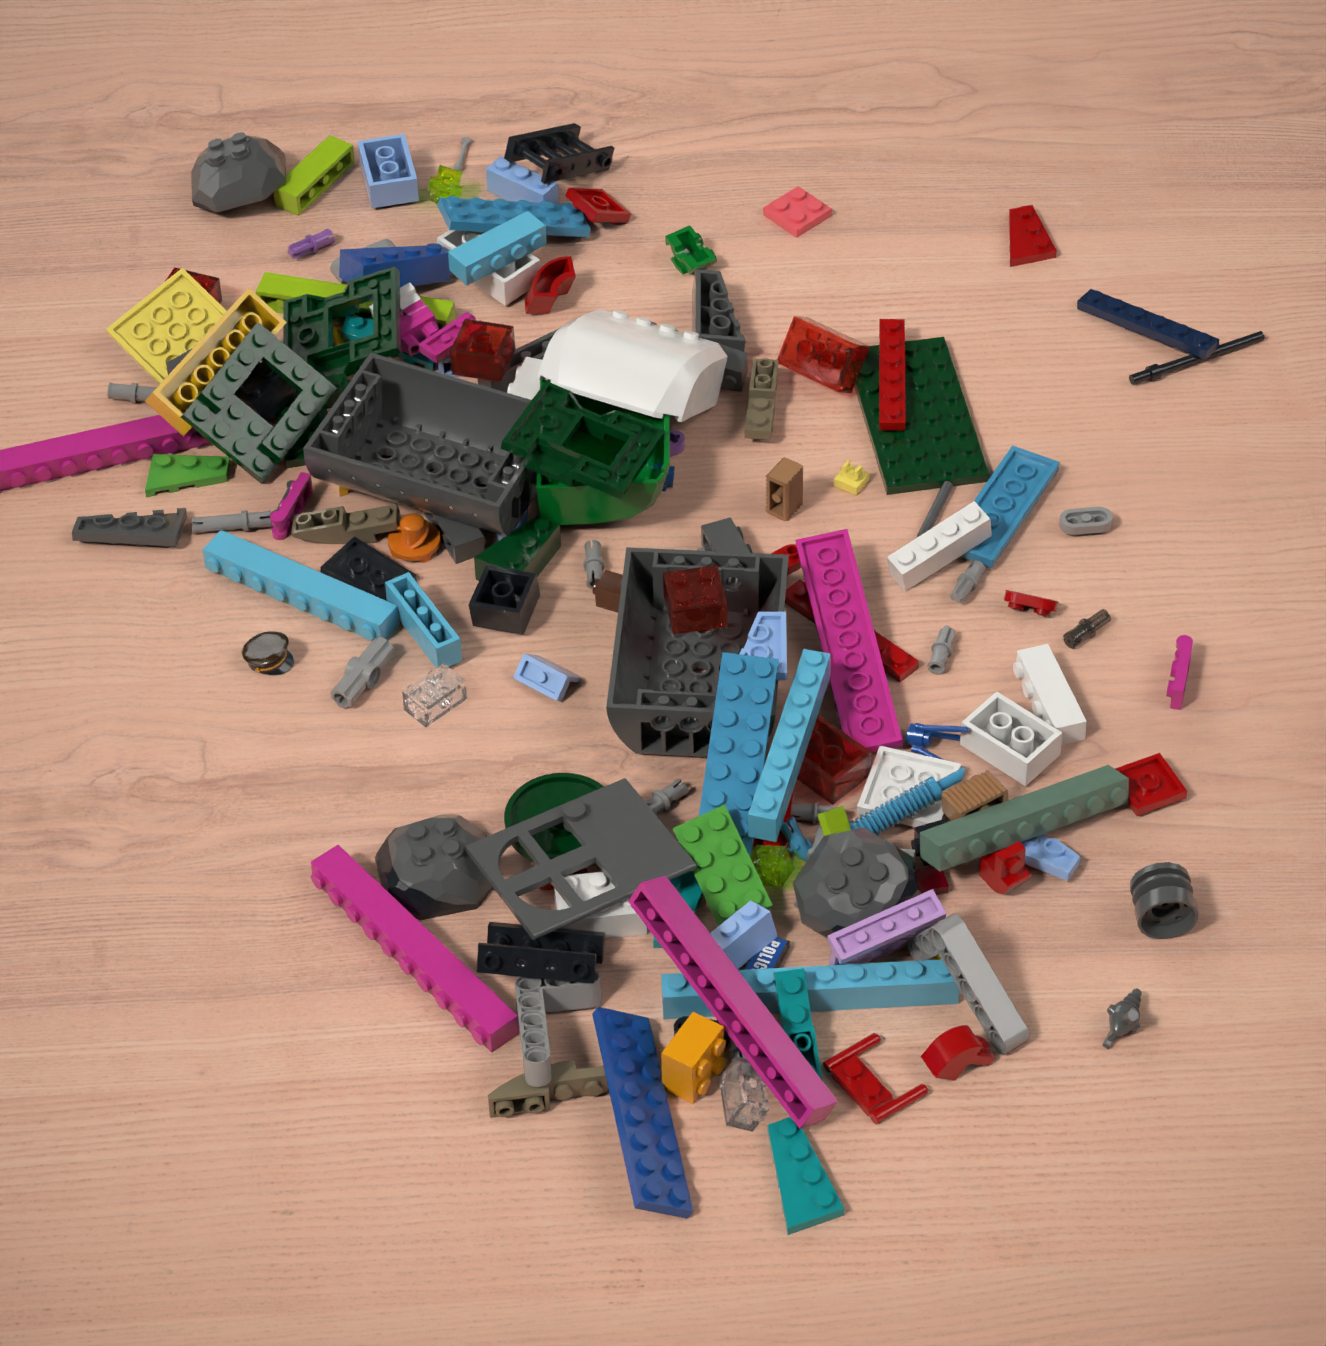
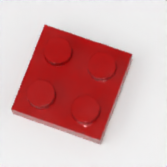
(597, 205)
(1152, 784)

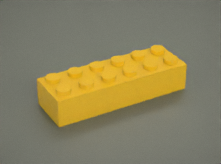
(208, 356)

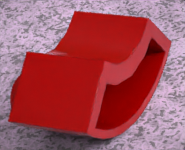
(550, 281)

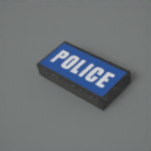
(770, 956)

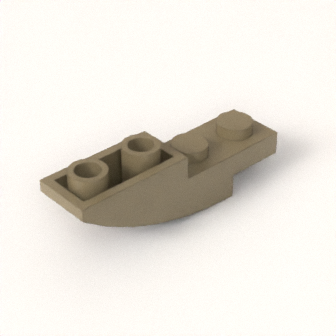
(762, 399)
(339, 527)
(567, 1082)

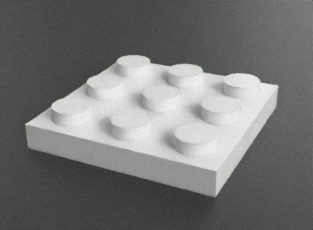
(899, 771)

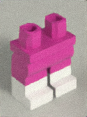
(416, 320)

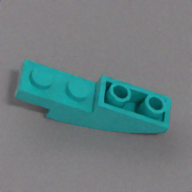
(796, 1015)

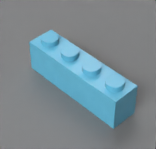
(497, 248)
(424, 621)

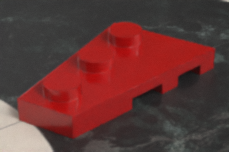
(1028, 237)

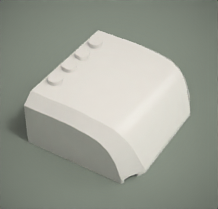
(635, 364)

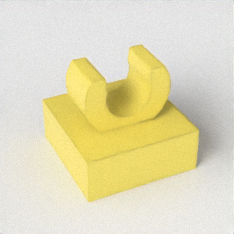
(851, 478)

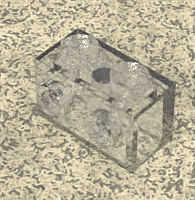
(434, 695)
(743, 1095)

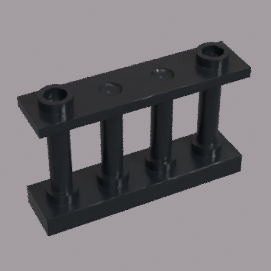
(554, 140)
(555, 956)

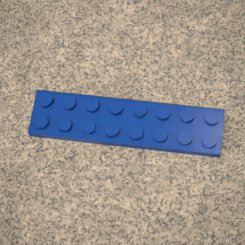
(642, 1113)

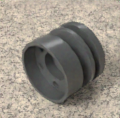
(1163, 900)

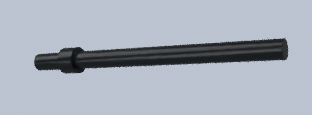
(1156, 371)

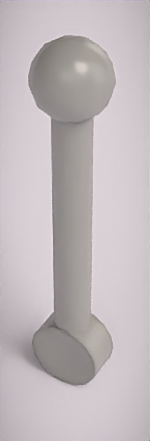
(466, 141)

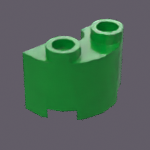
(689, 250)

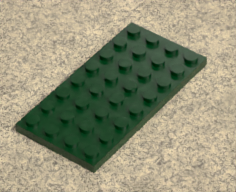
(938, 429)

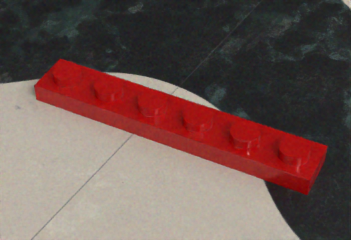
(892, 374)
(895, 660)

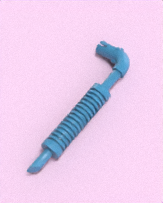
(882, 817)

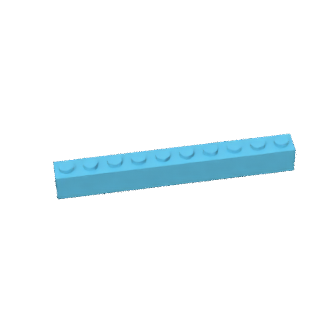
(833, 987)

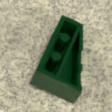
(524, 549)

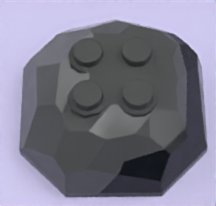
(237, 172)
(429, 867)
(852, 879)

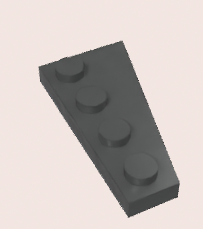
(153, 529)

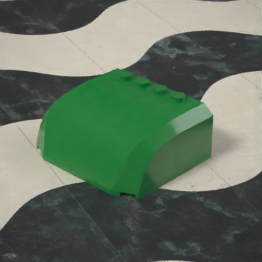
(589, 505)

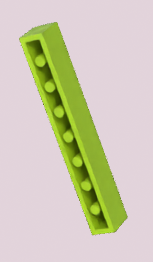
(278, 288)

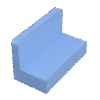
(544, 676)

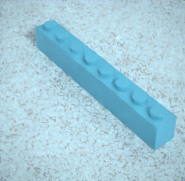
(300, 586)
(789, 745)

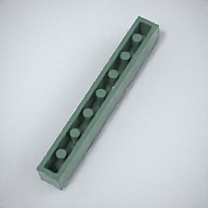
(1024, 817)

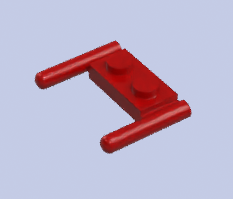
(864, 1086)

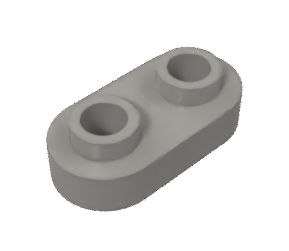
(1086, 520)

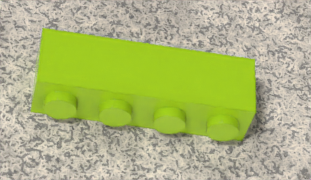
(314, 175)

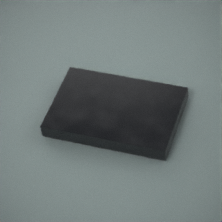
(363, 568)

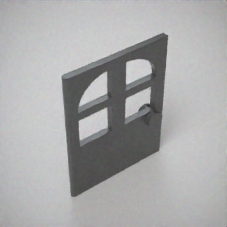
(614, 833)

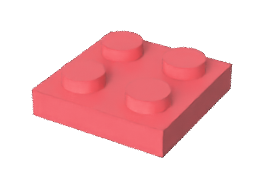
(797, 211)

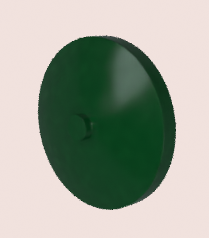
(543, 795)

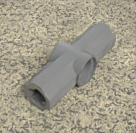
(362, 672)

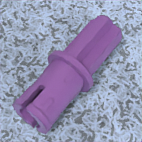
(310, 244)

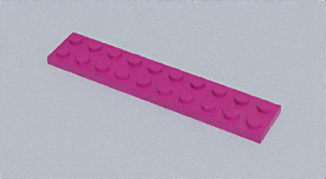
(849, 636)

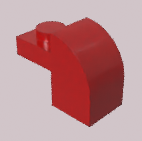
(1004, 868)
(954, 1051)

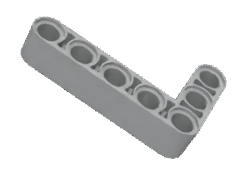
(975, 980)
(535, 998)

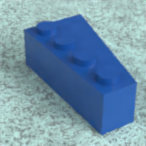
(415, 263)

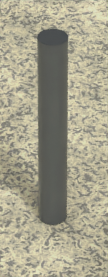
(936, 507)

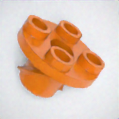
(414, 539)

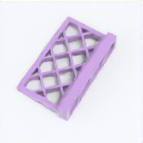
(885, 930)

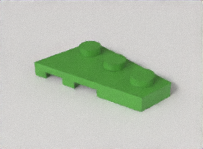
(177, 471)

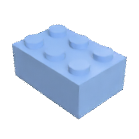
(388, 171)

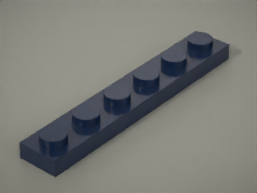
(1148, 324)

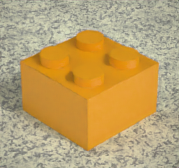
(693, 1058)

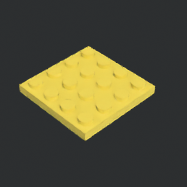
(166, 323)

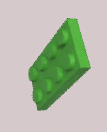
(721, 863)

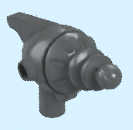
(1124, 1017)

